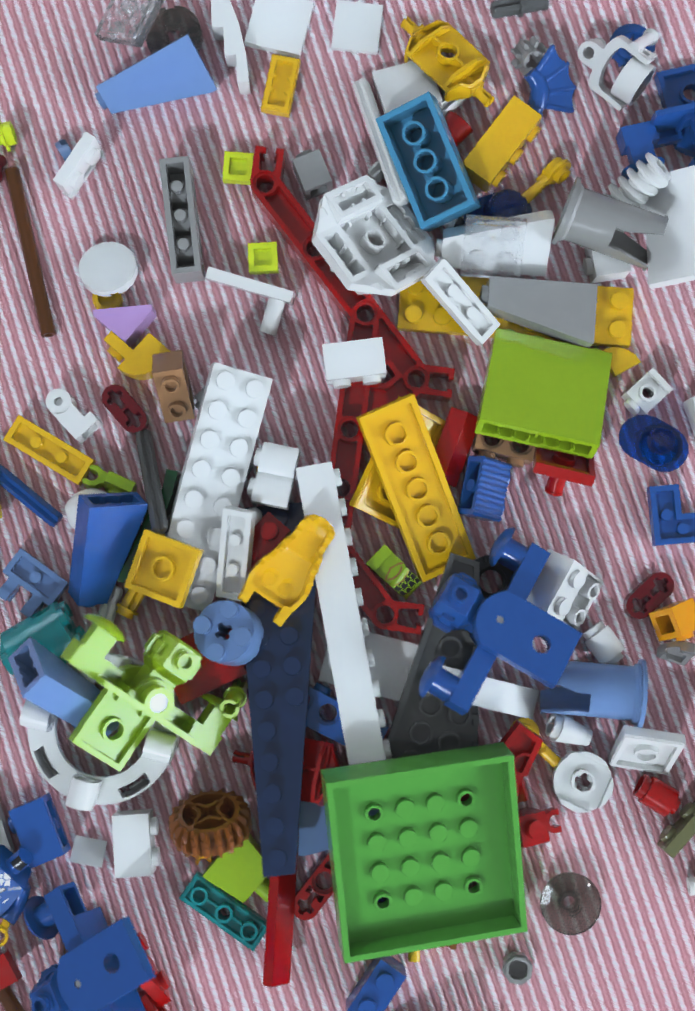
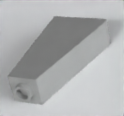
(545, 306)

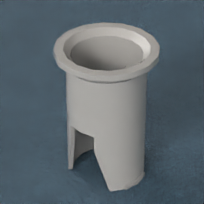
(592, 221)

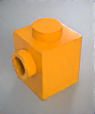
(674, 620)

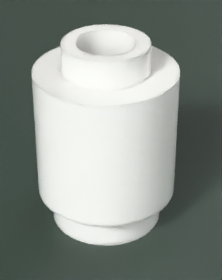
(603, 643)

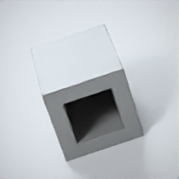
(312, 173)

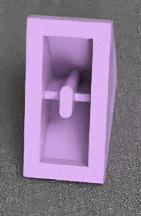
(127, 321)

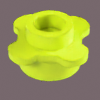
(7, 135)

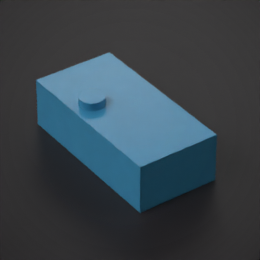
(428, 162)

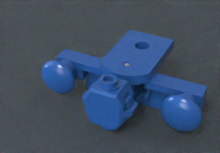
(668, 126)
(498, 627)
(100, 962)

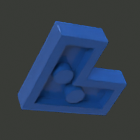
(666, 517)

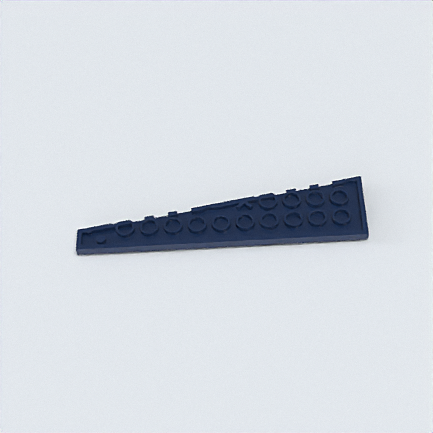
(278, 716)

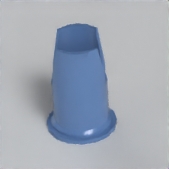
(600, 692)

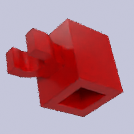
(535, 825)

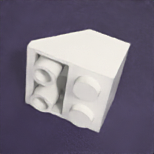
(565, 589)

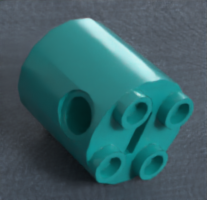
(49, 627)

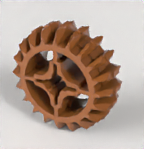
(210, 823)

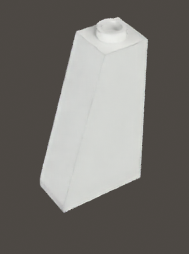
(536, 246)

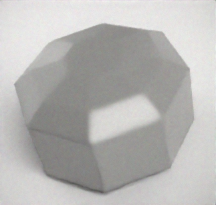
(517, 968)

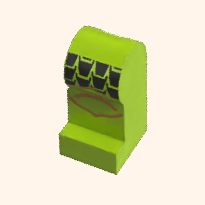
(393, 572)

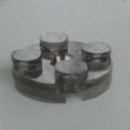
(174, 20)

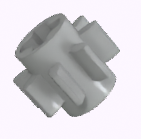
(527, 54)

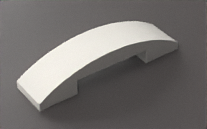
(504, 696)

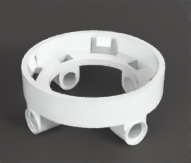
(88, 790)

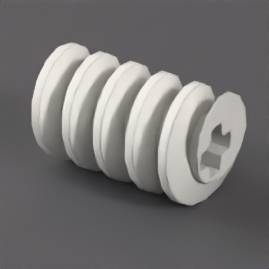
(641, 183)

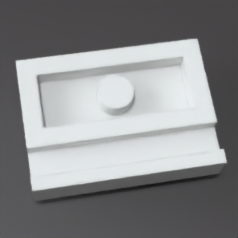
(78, 165)

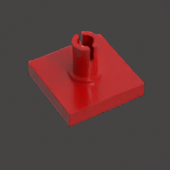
(563, 468)

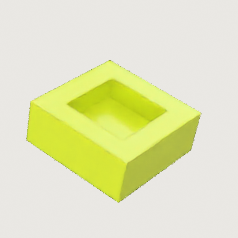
(237, 167)
(263, 258)

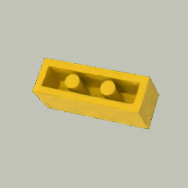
(502, 144)

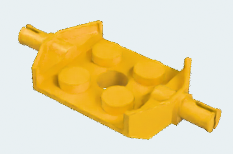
(457, 76)

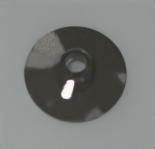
(581, 913)

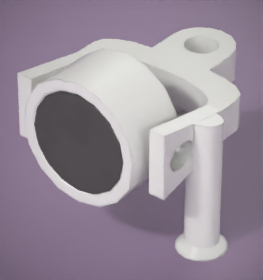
(634, 75)

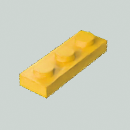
(49, 450)

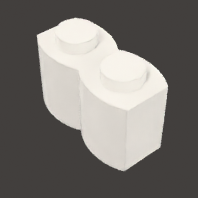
(274, 475)

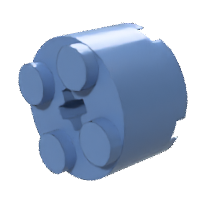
(213, 626)

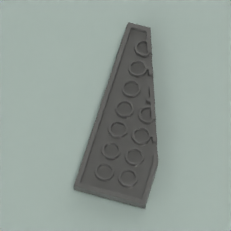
(424, 722)

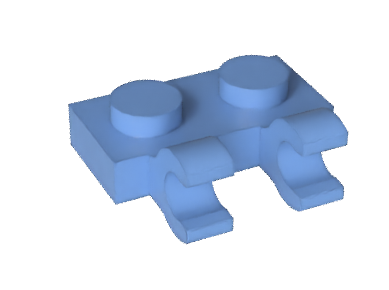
(36, 578)

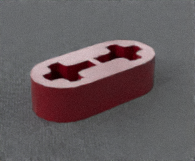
(130, 404)
(653, 600)

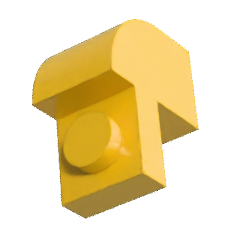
(137, 361)

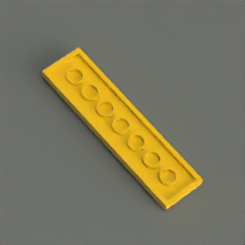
(424, 314)

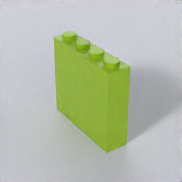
(544, 393)

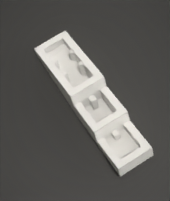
(227, 28)

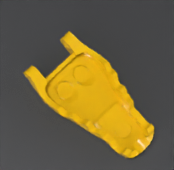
(290, 568)

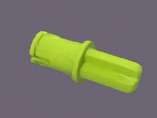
(234, 698)

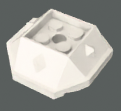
(371, 239)

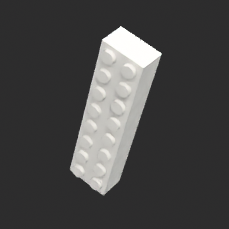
(216, 468)

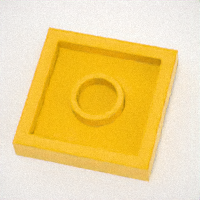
(163, 568)

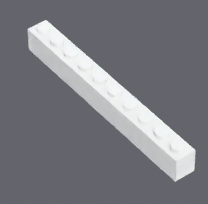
(342, 620)

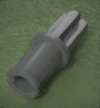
(508, 8)

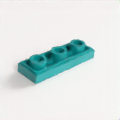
(242, 921)

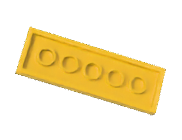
(415, 485)

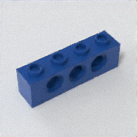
(331, 728)

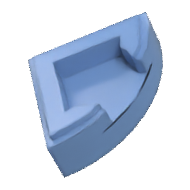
(63, 148)

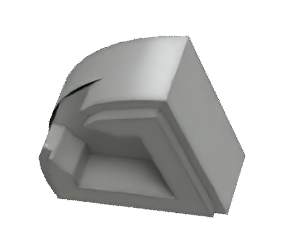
(676, 652)

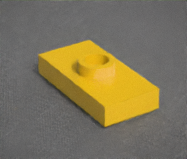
(280, 85)

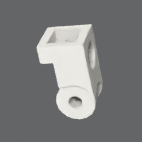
(65, 410)

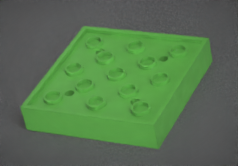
(424, 851)

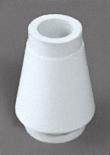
(567, 730)

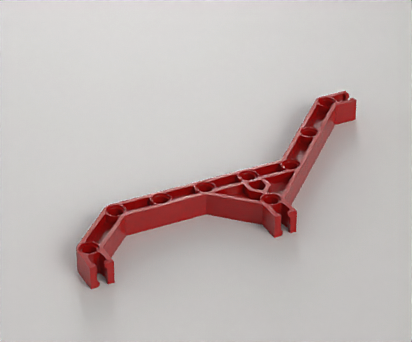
(358, 399)

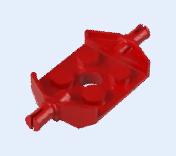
(317, 756)

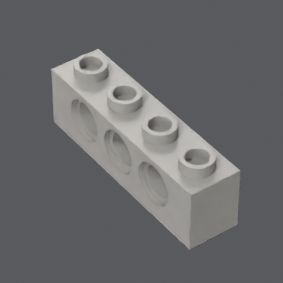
(182, 219)

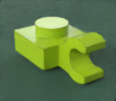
(110, 481)

